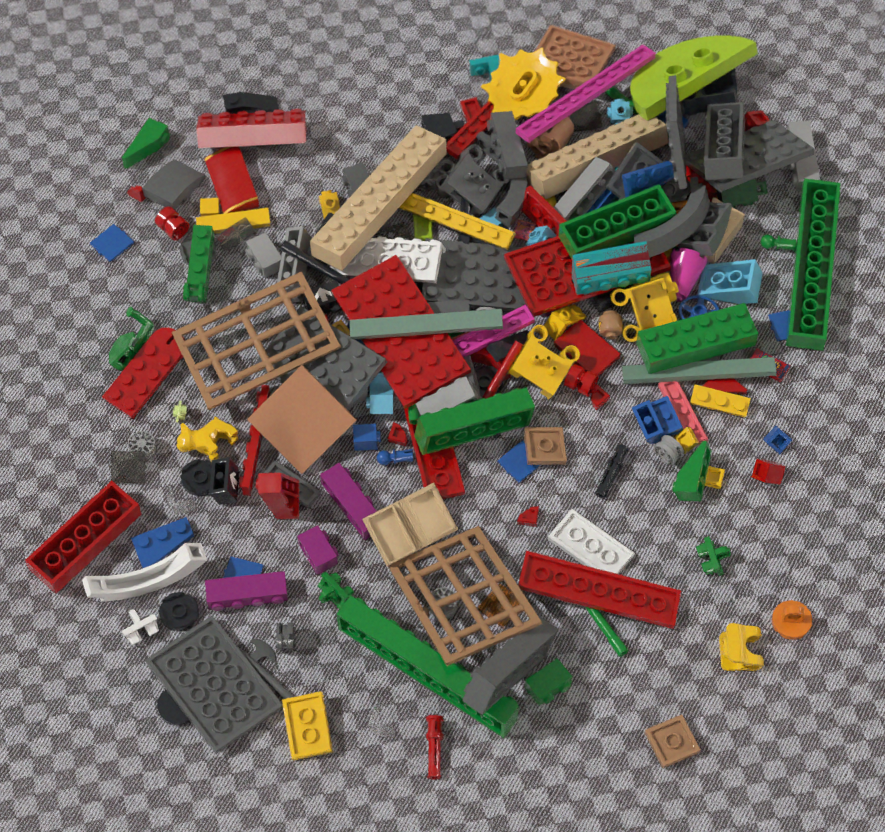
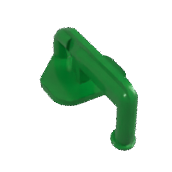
(124, 344)

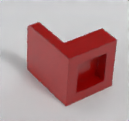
(768, 471)

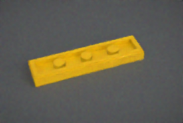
(258, 218)

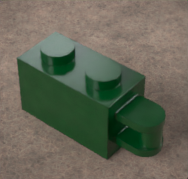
(743, 193)

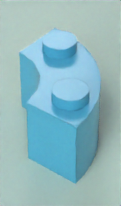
(380, 396)

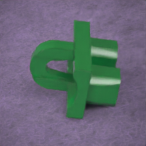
(708, 549)
(329, 585)

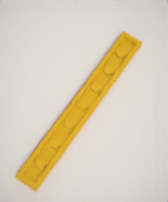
(458, 221)

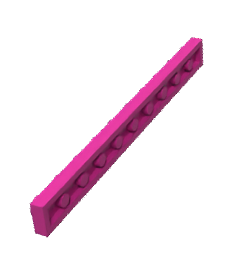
(585, 93)

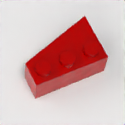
(279, 494)

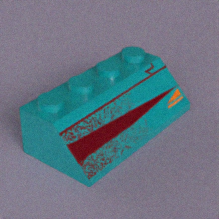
(611, 268)

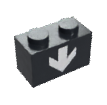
(324, 297)
(224, 481)

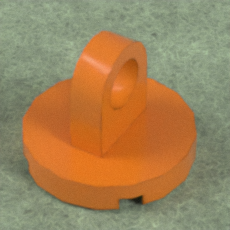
(791, 619)

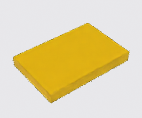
(307, 725)

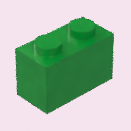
(548, 682)

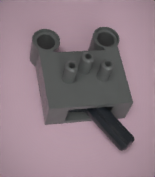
(471, 184)

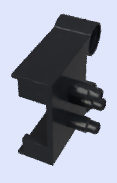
(717, 92)

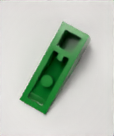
(148, 141)
(692, 476)

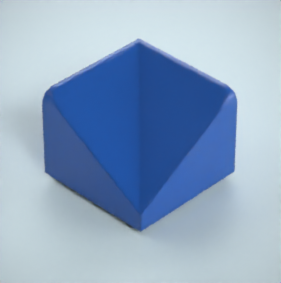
(777, 439)

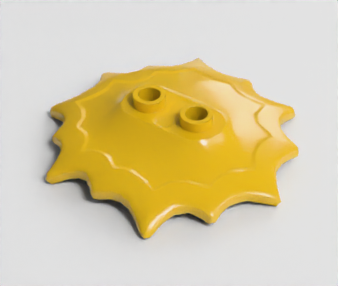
(523, 83)

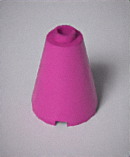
(685, 270)

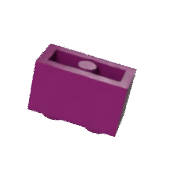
(318, 550)

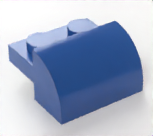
(657, 419)

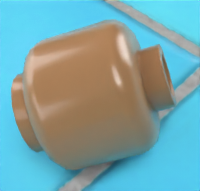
(610, 325)

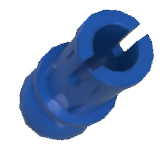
(385, 457)

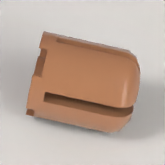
(552, 139)

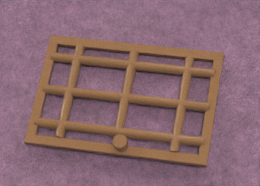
(247, 313)
(464, 594)

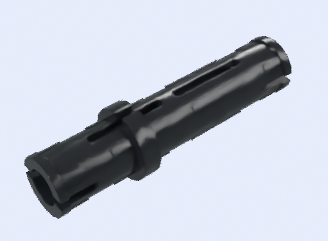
(614, 464)

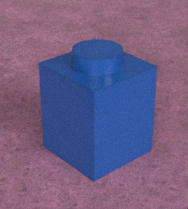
(365, 437)

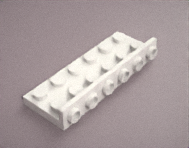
(418, 257)

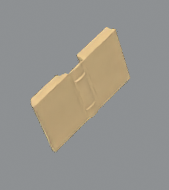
(410, 524)

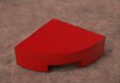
(137, 193)
(599, 397)
(397, 435)
(529, 517)

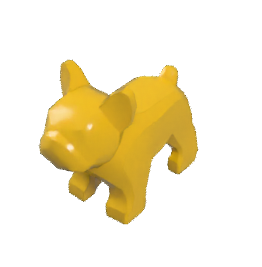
(205, 439)

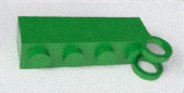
(199, 264)

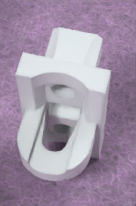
(132, 632)

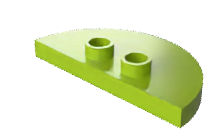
(693, 63)

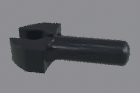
(466, 239)

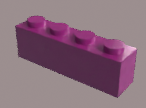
(348, 497)
(246, 590)

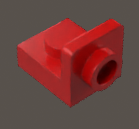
(755, 118)

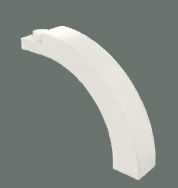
(149, 579)

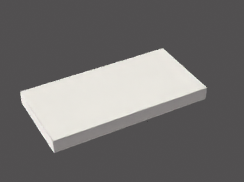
(590, 544)

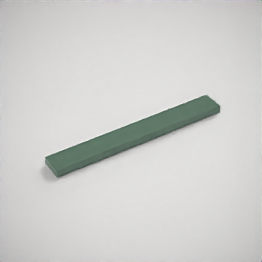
(426, 324)
(702, 371)

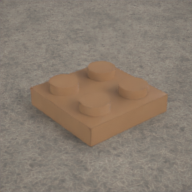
(545, 446)
(672, 741)

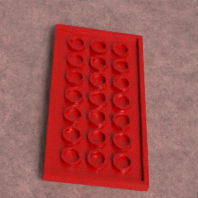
(546, 279)
(416, 362)

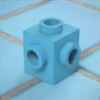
(613, 114)
(540, 234)

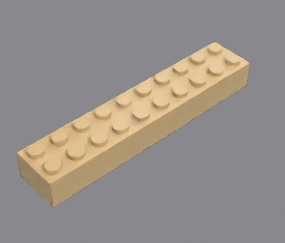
(378, 198)

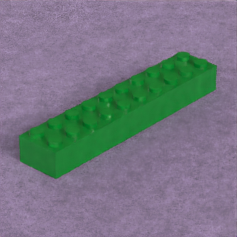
(813, 265)
(420, 662)

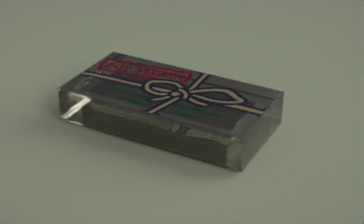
(235, 234)

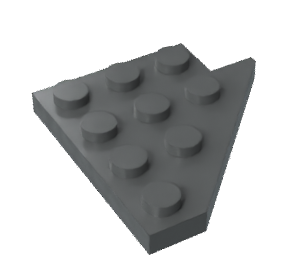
(640, 158)

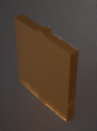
(492, 606)

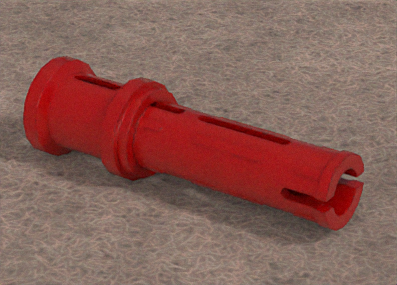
(434, 737)

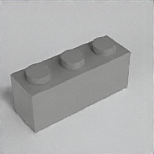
(448, 397)

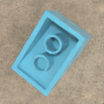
(731, 281)

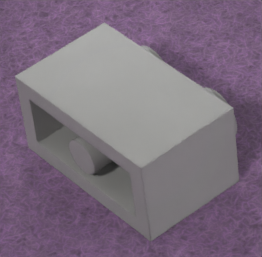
(264, 255)

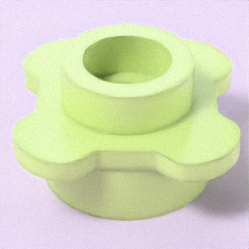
(179, 411)

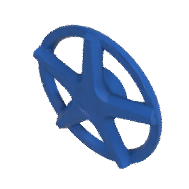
(697, 309)

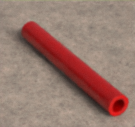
(503, 370)

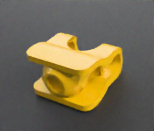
(733, 648)

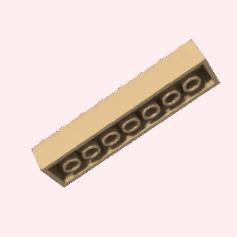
(562, 168)

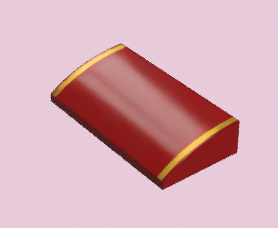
(231, 180)

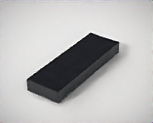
(501, 348)

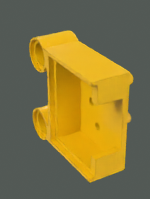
(657, 303)
(542, 365)

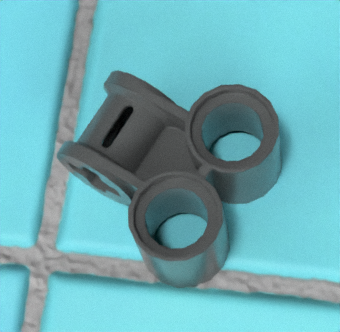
(437, 177)

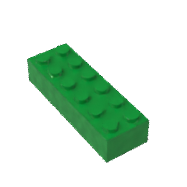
(617, 222)
(696, 338)
(474, 420)

